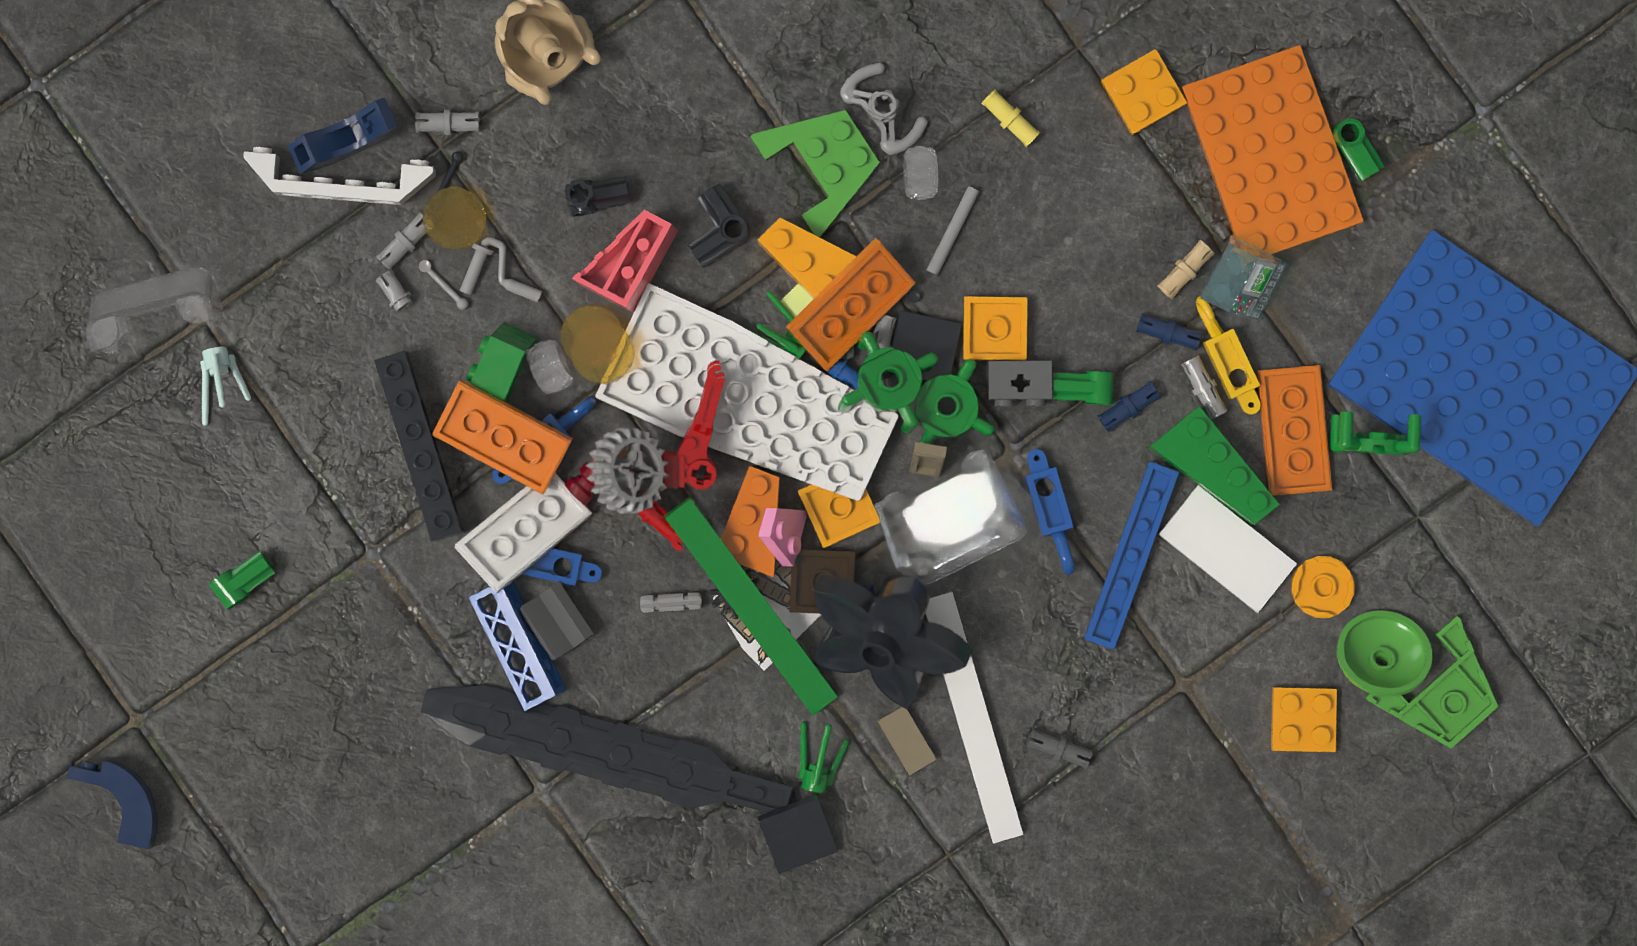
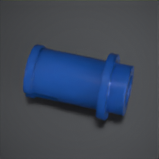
(844, 374)

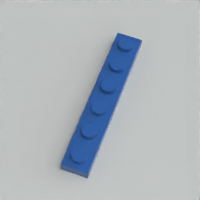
(1131, 555)

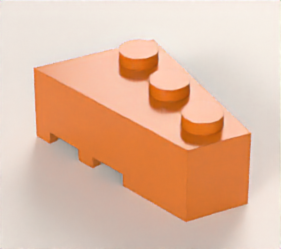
(742, 530)

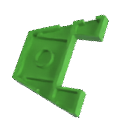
(834, 155)
(1453, 700)

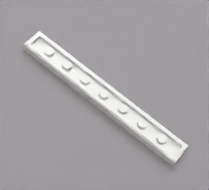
(977, 732)

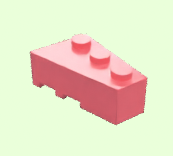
(629, 261)

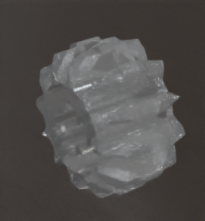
(920, 173)
(550, 366)

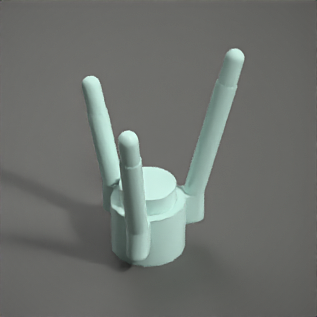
(216, 363)

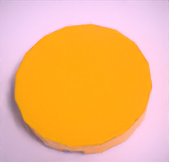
(1322, 587)

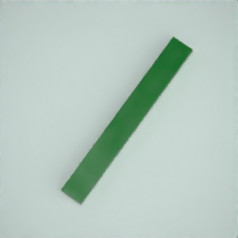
(750, 606)

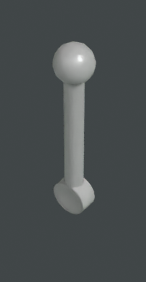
(426, 267)

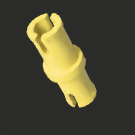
(1010, 118)

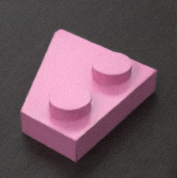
(782, 533)

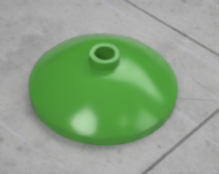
(1385, 639)

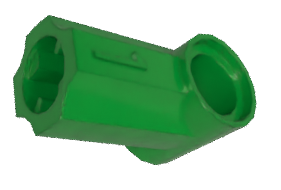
(1358, 152)
(1090, 387)
(236, 584)

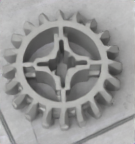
(619, 487)

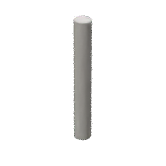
(952, 231)

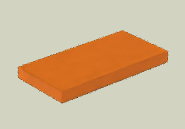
(851, 304)
(1294, 430)
(502, 436)

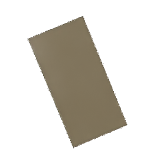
(927, 459)
(906, 740)

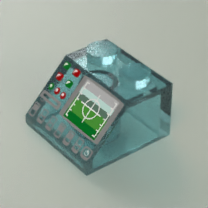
(1243, 279)

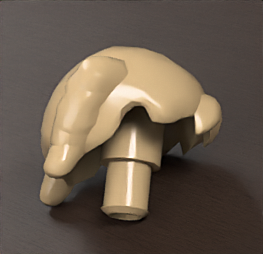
(542, 45)

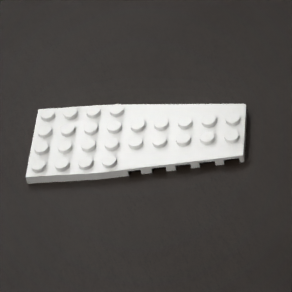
(769, 405)

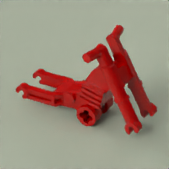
(690, 454)

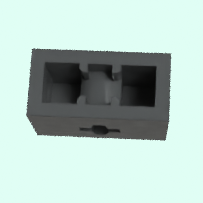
(1002, 373)

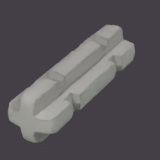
(671, 602)

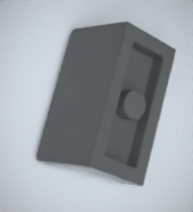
(556, 621)

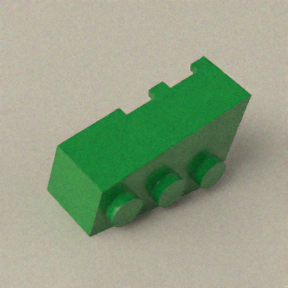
(501, 360)

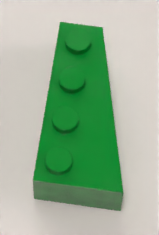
(1211, 462)

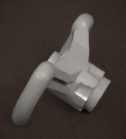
(882, 109)

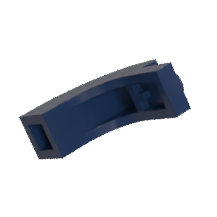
(344, 138)
(135, 799)

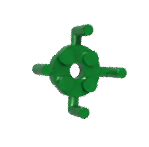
(876, 393)
(966, 406)
(1346, 441)

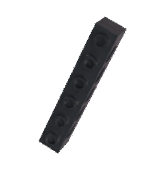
(419, 446)

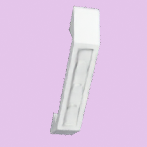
(412, 180)

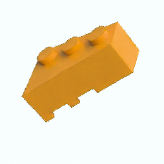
(804, 256)

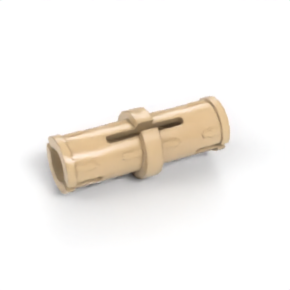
(1186, 269)

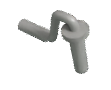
(476, 266)

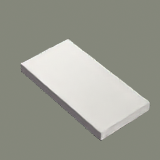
(521, 532)
(1227, 549)

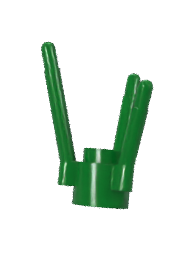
(787, 341)
(816, 777)

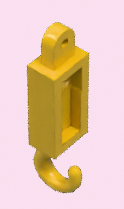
(1226, 355)

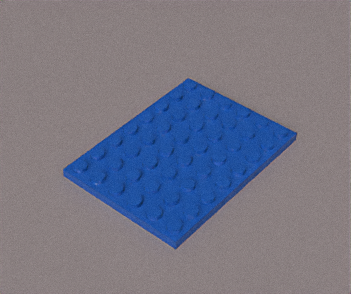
(1495, 374)

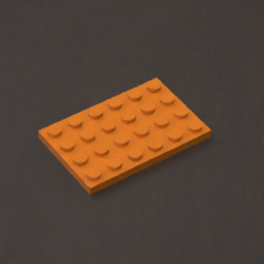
(1272, 152)

